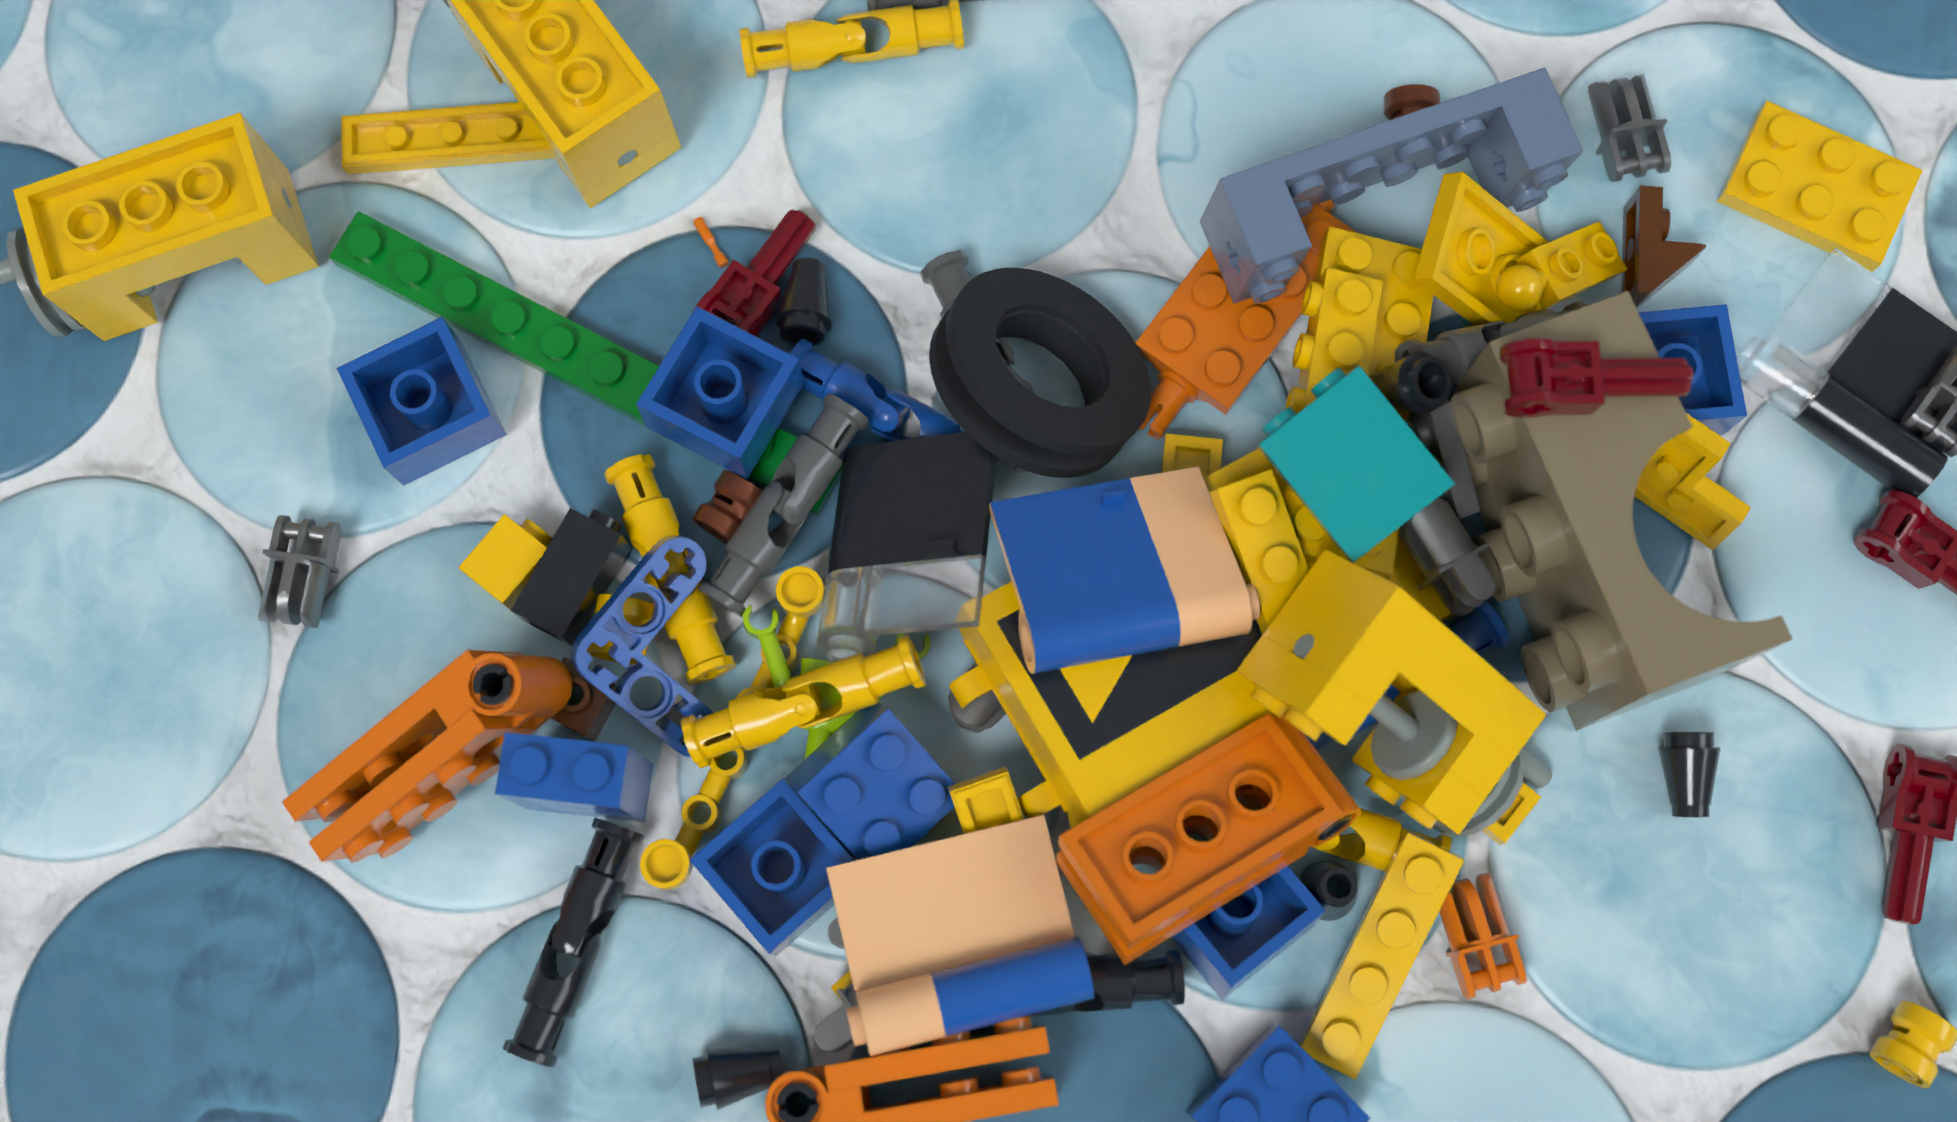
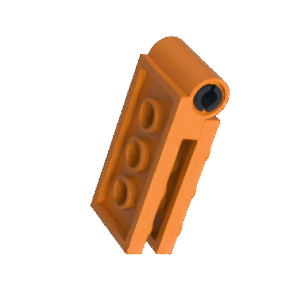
(428, 752)
(1258, 765)
(843, 1095)

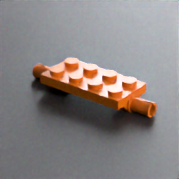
(1216, 347)

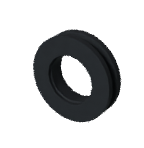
(1008, 415)

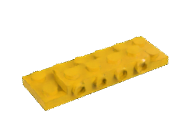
(1357, 317)

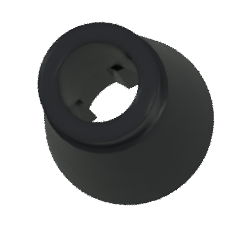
(805, 304)
(1415, 383)
(1689, 771)
(1315, 880)
(735, 1074)

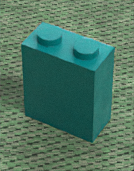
(1353, 462)

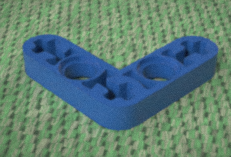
(631, 640)

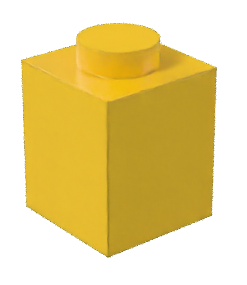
(506, 558)

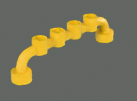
(666, 861)

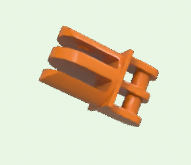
(1482, 928)

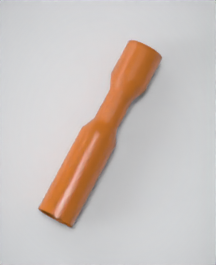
(709, 240)

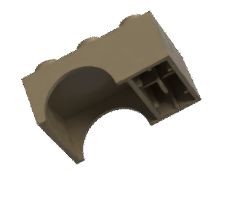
(1565, 538)

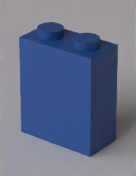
(574, 777)

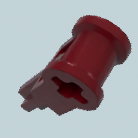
(750, 294)
(1573, 379)
(1911, 542)
(1921, 810)

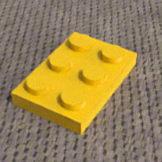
(1819, 185)
(1468, 249)

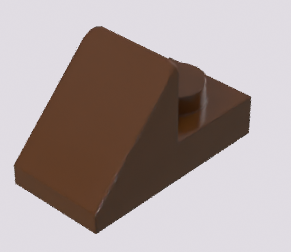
(1646, 254)

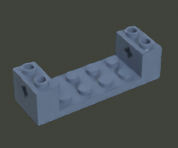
(1508, 131)

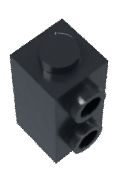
(572, 575)

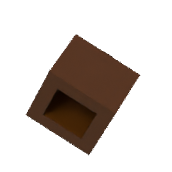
(591, 713)

